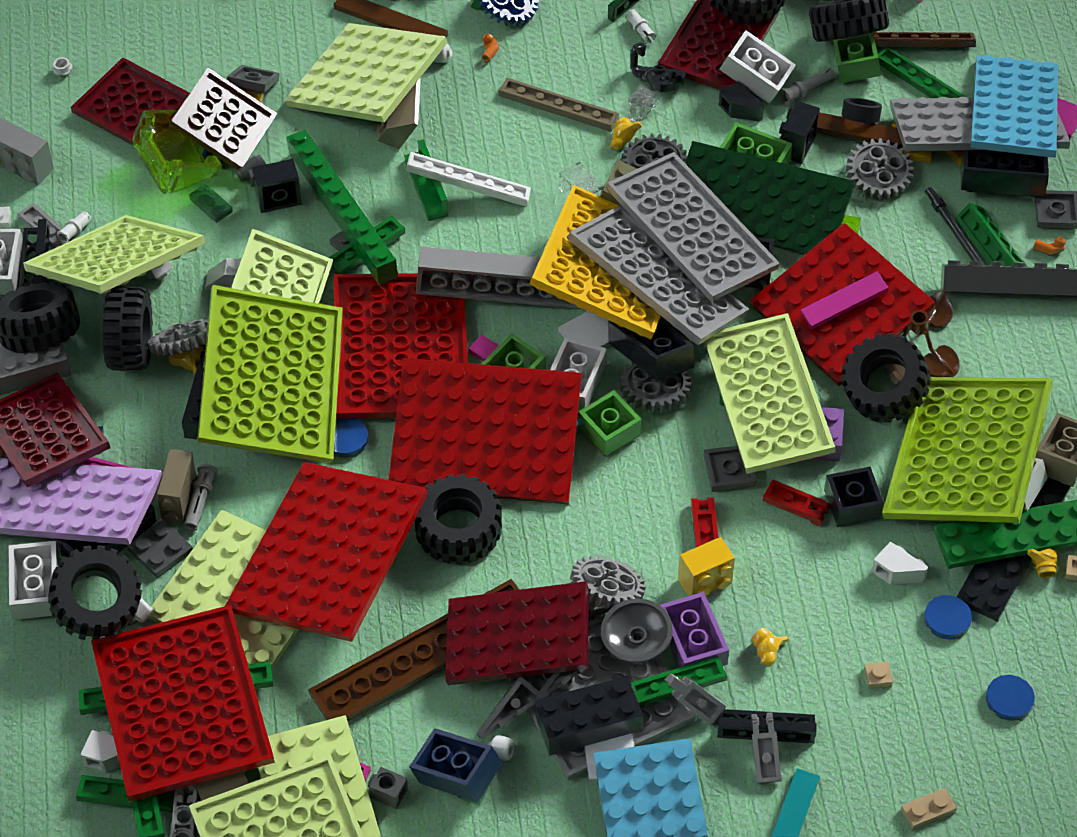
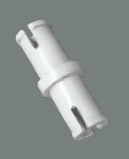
(640, 26)
(73, 227)

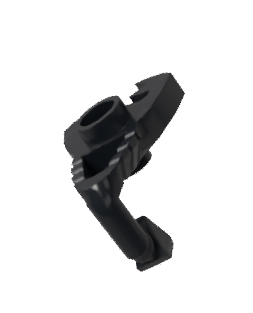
(658, 76)

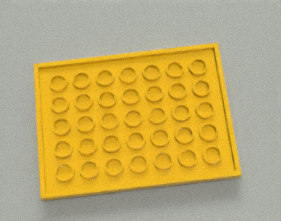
(581, 281)

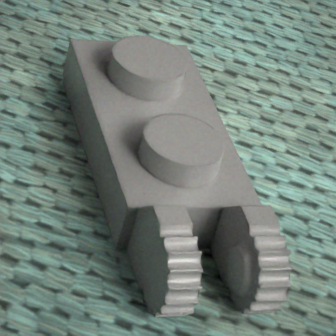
(765, 751)

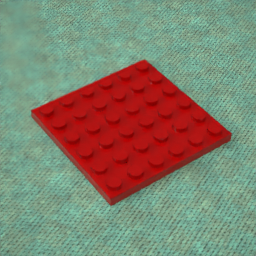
(827, 269)

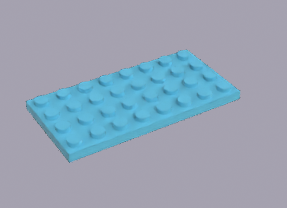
(1015, 106)

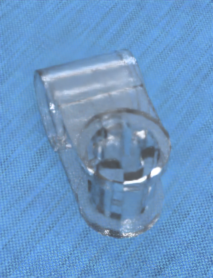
(642, 102)

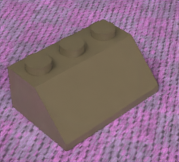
(402, 120)

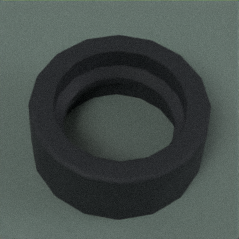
(861, 110)

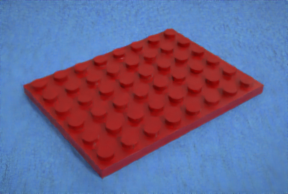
(384, 327)
(488, 424)
(327, 551)
(181, 703)

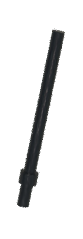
(940, 206)

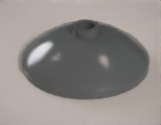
(632, 620)

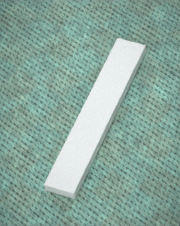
(468, 179)

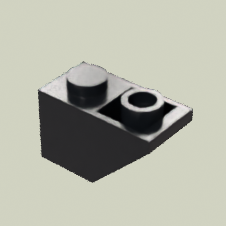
(740, 103)

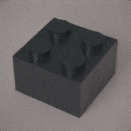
(800, 129)
(277, 185)
(853, 496)

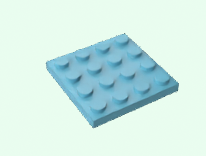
(650, 791)

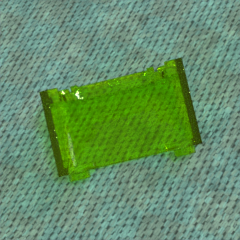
(170, 155)

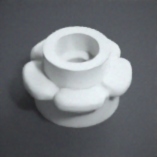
(62, 66)

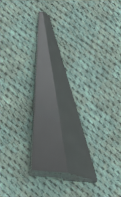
(522, 696)

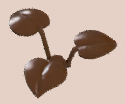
(943, 360)

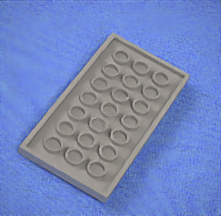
(943, 124)
(692, 226)
(645, 269)

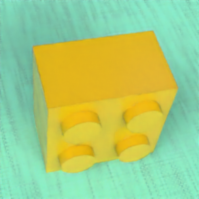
(706, 568)

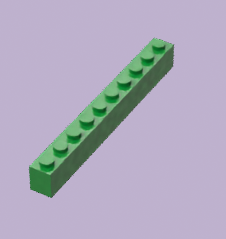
(342, 207)

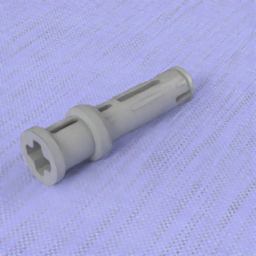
(800, 89)
(201, 489)

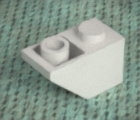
(898, 566)
(100, 752)

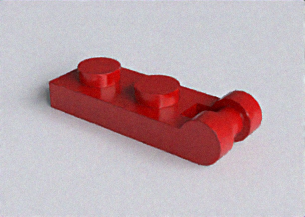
(796, 502)
(704, 520)

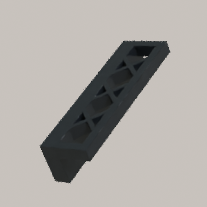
(40, 247)
(786, 731)

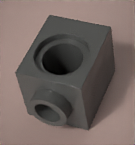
(391, 796)

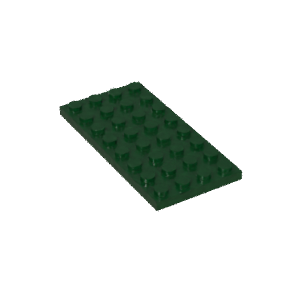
(772, 197)

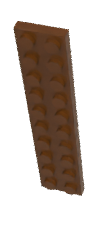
(387, 670)

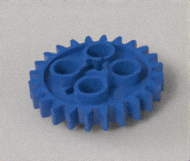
(510, 10)

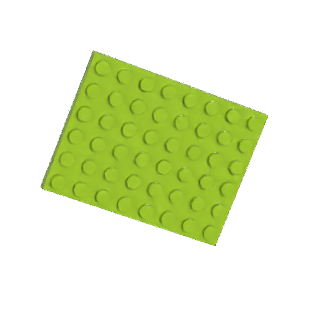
(270, 374)
(969, 450)

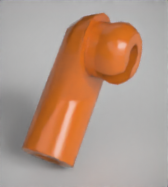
(491, 47)
(1052, 248)

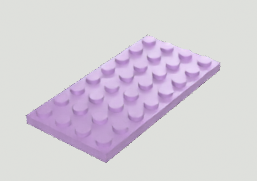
(78, 503)

